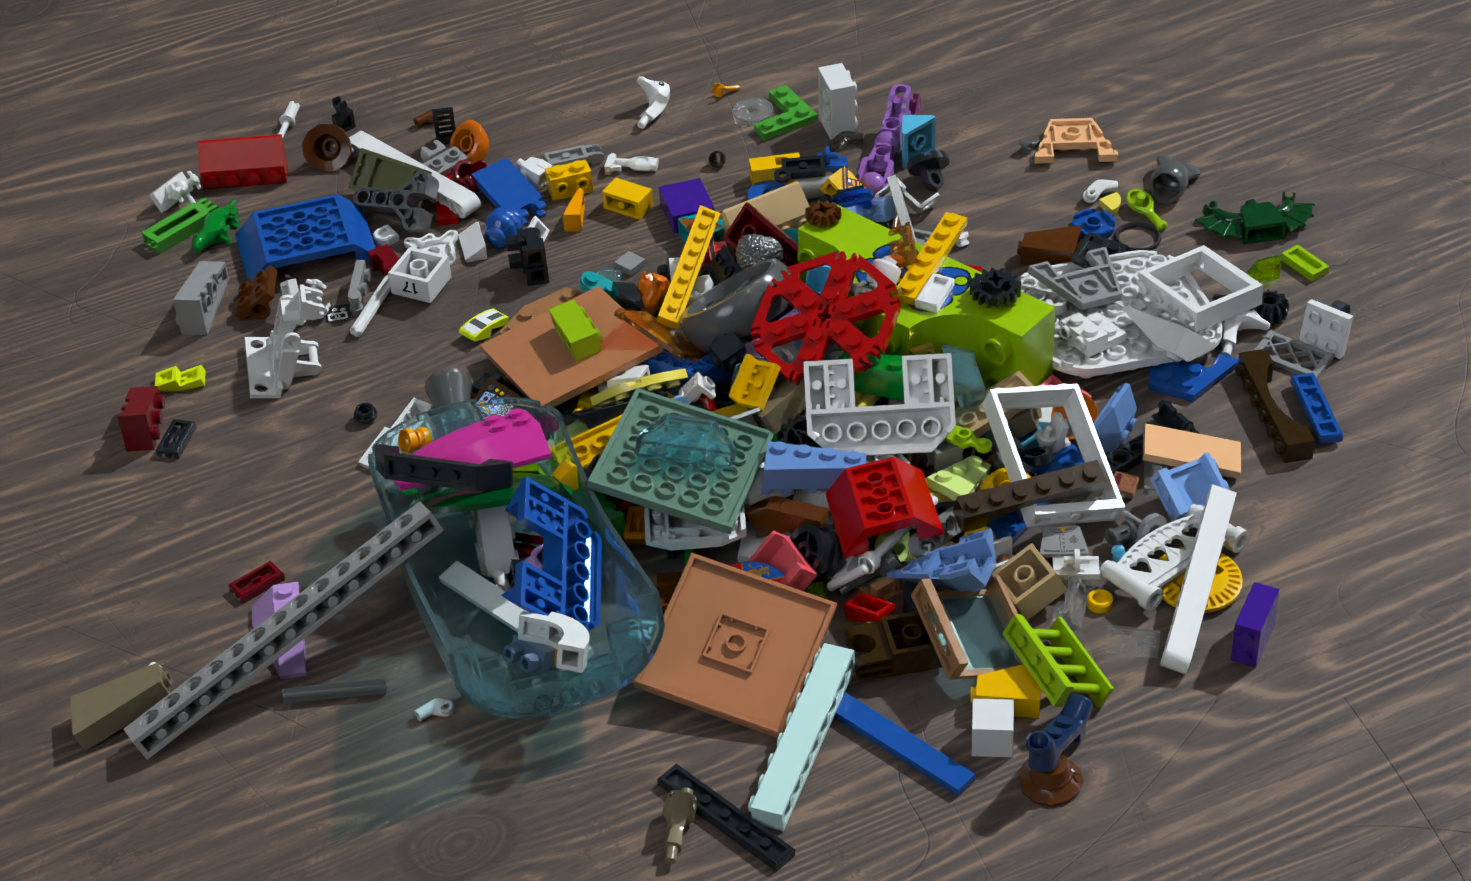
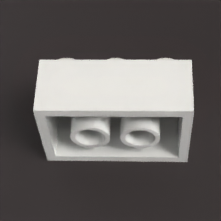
(837, 100)

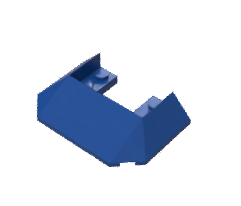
(569, 561)

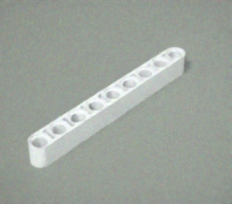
(449, 193)
(1198, 579)

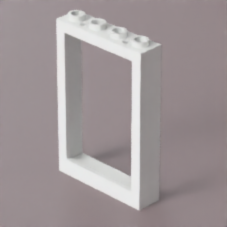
(1042, 396)

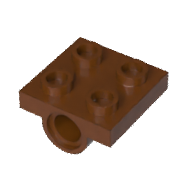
(257, 295)

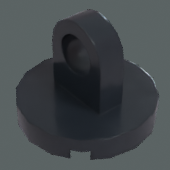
(929, 167)

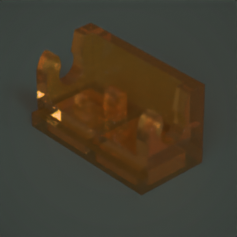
(904, 249)

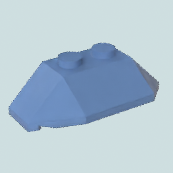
(1116, 419)

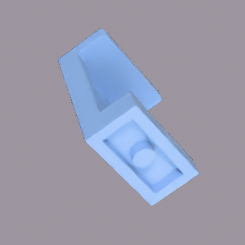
(1187, 485)

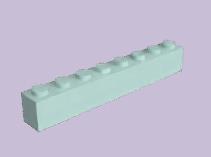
(802, 737)

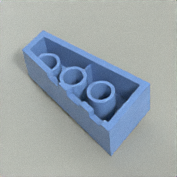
(805, 467)

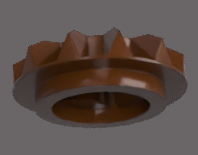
(815, 216)

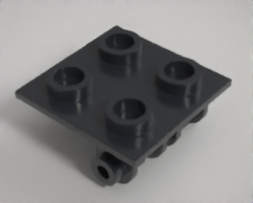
(721, 266)

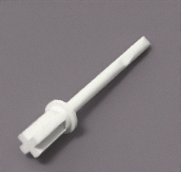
(288, 118)

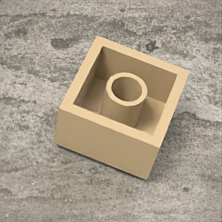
(1030, 581)

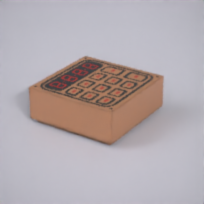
(1126, 483)

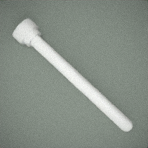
(873, 558)

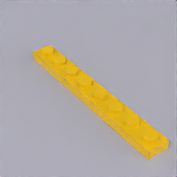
(688, 267)

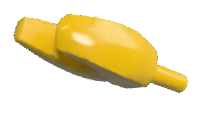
(584, 400)

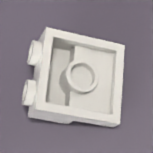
(1091, 333)

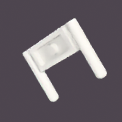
(848, 570)

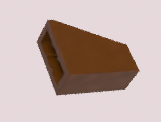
(1049, 245)

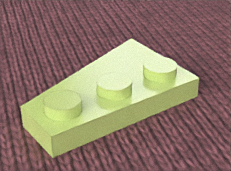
(960, 477)

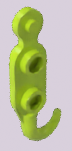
(965, 438)

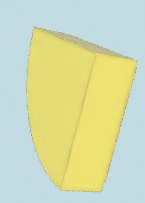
(1111, 203)

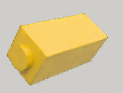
(764, 167)

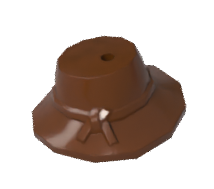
(319, 147)
(1053, 786)

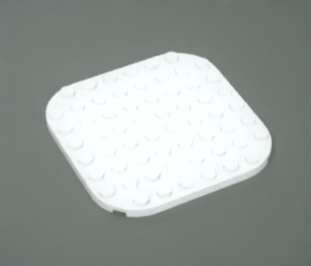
(1138, 349)

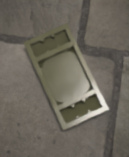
(381, 172)

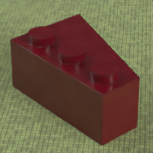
(141, 418)

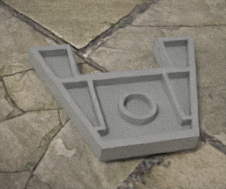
(1083, 287)

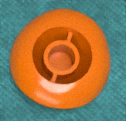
(471, 140)

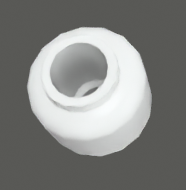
(888, 268)

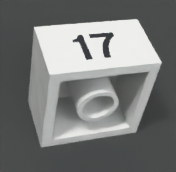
(419, 274)

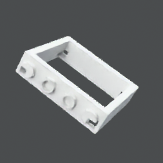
(1245, 296)

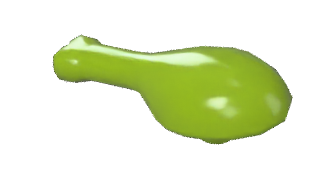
(1143, 204)

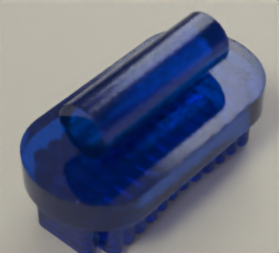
(853, 196)

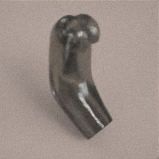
(845, 138)

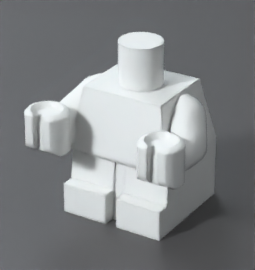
(534, 171)

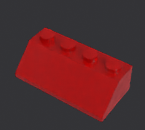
(242, 161)

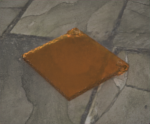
(661, 334)

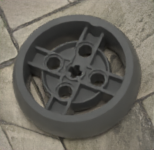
(733, 305)

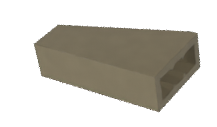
(783, 402)
(116, 704)

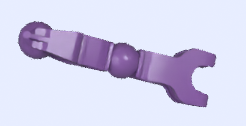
(886, 143)

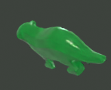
(217, 227)

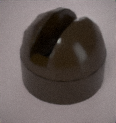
(713, 159)

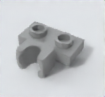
(440, 158)

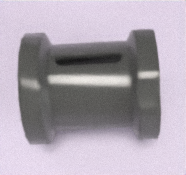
(1123, 529)

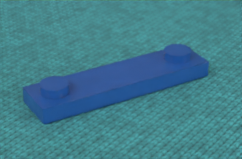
(1316, 408)

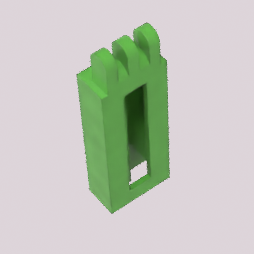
(178, 226)

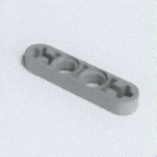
(918, 549)

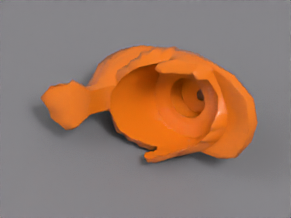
(652, 291)

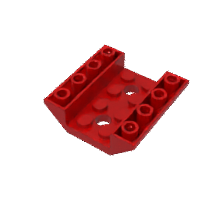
(858, 503)

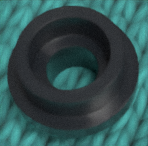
(365, 413)

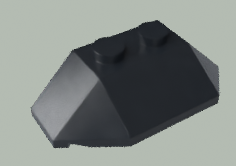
(600, 414)

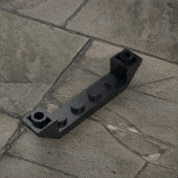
(442, 472)

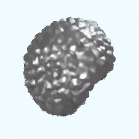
(757, 248)

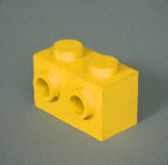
(567, 178)

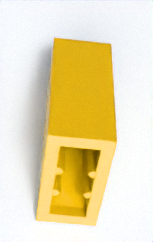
(1010, 684)

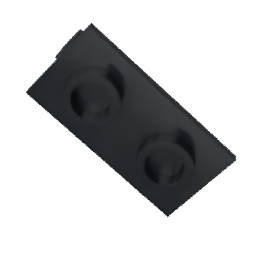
(1170, 418)

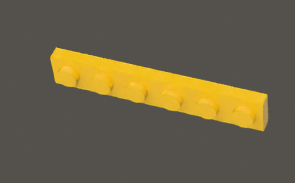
(931, 256)

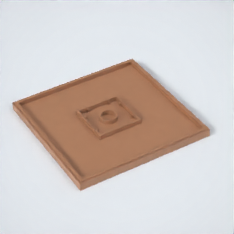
(544, 367)
(736, 645)

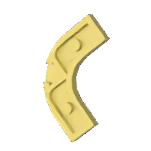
(650, 382)

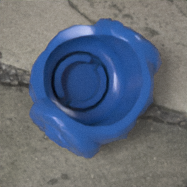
(502, 224)

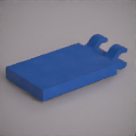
(509, 189)

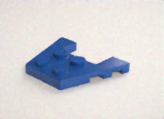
(1188, 379)

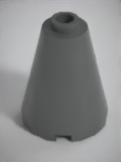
(448, 387)

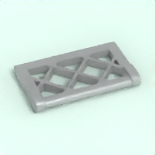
(1297, 368)

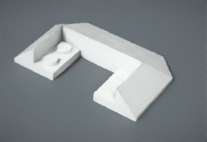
(882, 429)

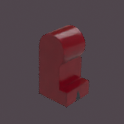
(382, 258)

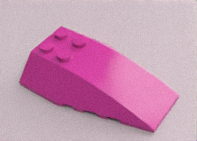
(505, 437)

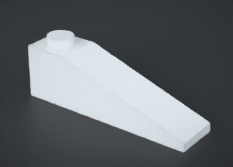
(1170, 337)

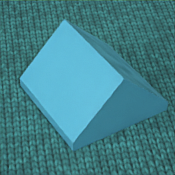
(917, 136)

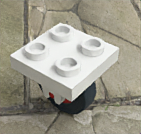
(1327, 326)

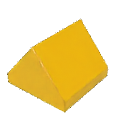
(567, 474)

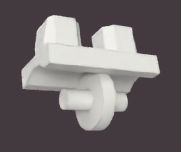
(1055, 434)
(1085, 566)

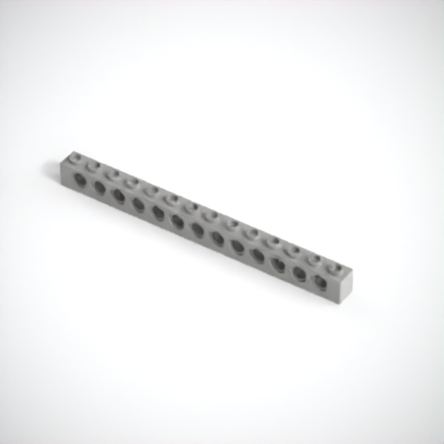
(282, 630)

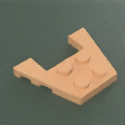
(1074, 134)

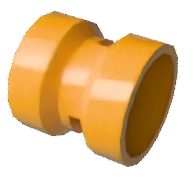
(412, 440)

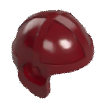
(462, 173)

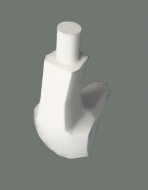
(657, 97)
(1247, 320)

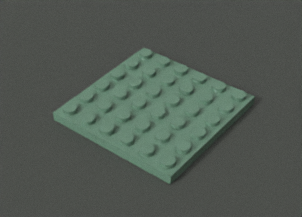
(683, 490)

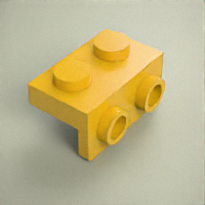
(754, 382)

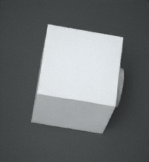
(992, 727)

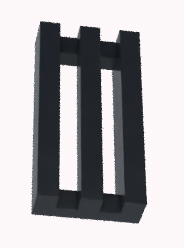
(180, 438)

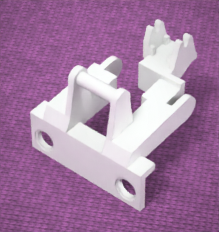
(278, 360)

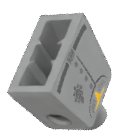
(1061, 542)

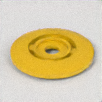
(1224, 588)

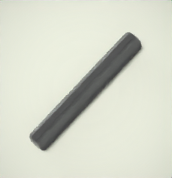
(334, 691)

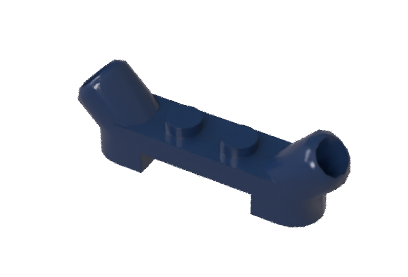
(1068, 726)

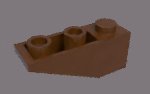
(784, 515)

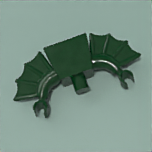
(1257, 220)

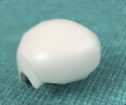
(701, 286)

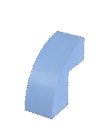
(881, 211)

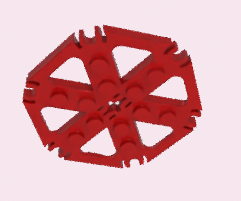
(832, 302)

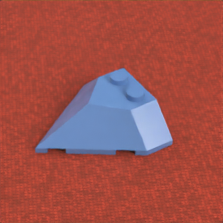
(955, 566)

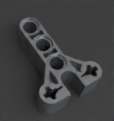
(403, 201)

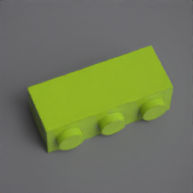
(576, 330)

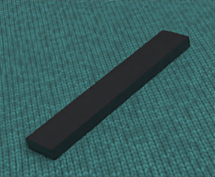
(730, 819)

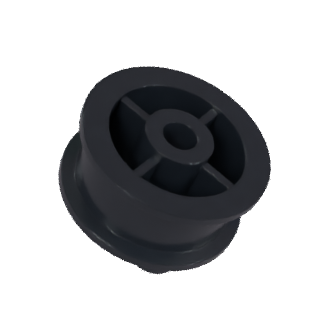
(819, 548)

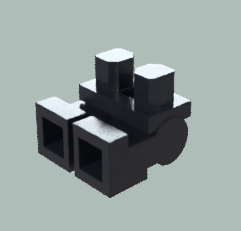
(531, 256)

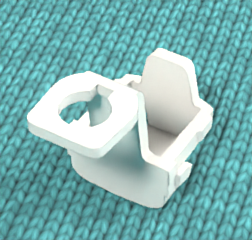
(909, 200)

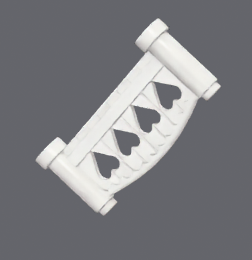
(1146, 586)

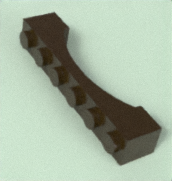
(1289, 438)
(1075, 482)

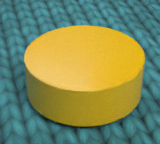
(1099, 601)

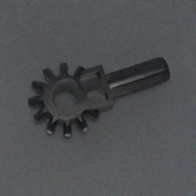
(1273, 306)

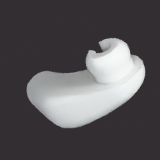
(1099, 187)

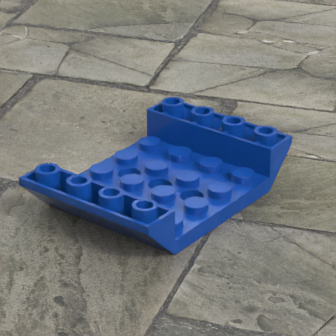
(329, 225)

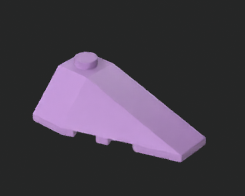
(293, 662)

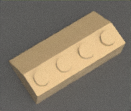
(781, 206)

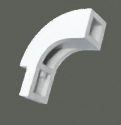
(559, 632)

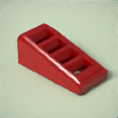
(866, 608)

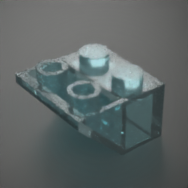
(967, 380)

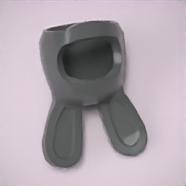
(1171, 176)

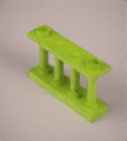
(1045, 670)

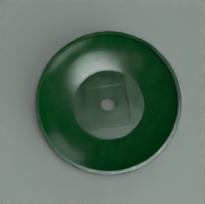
(457, 500)

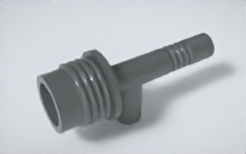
(888, 562)

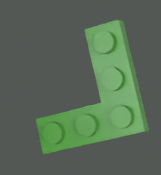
(795, 115)

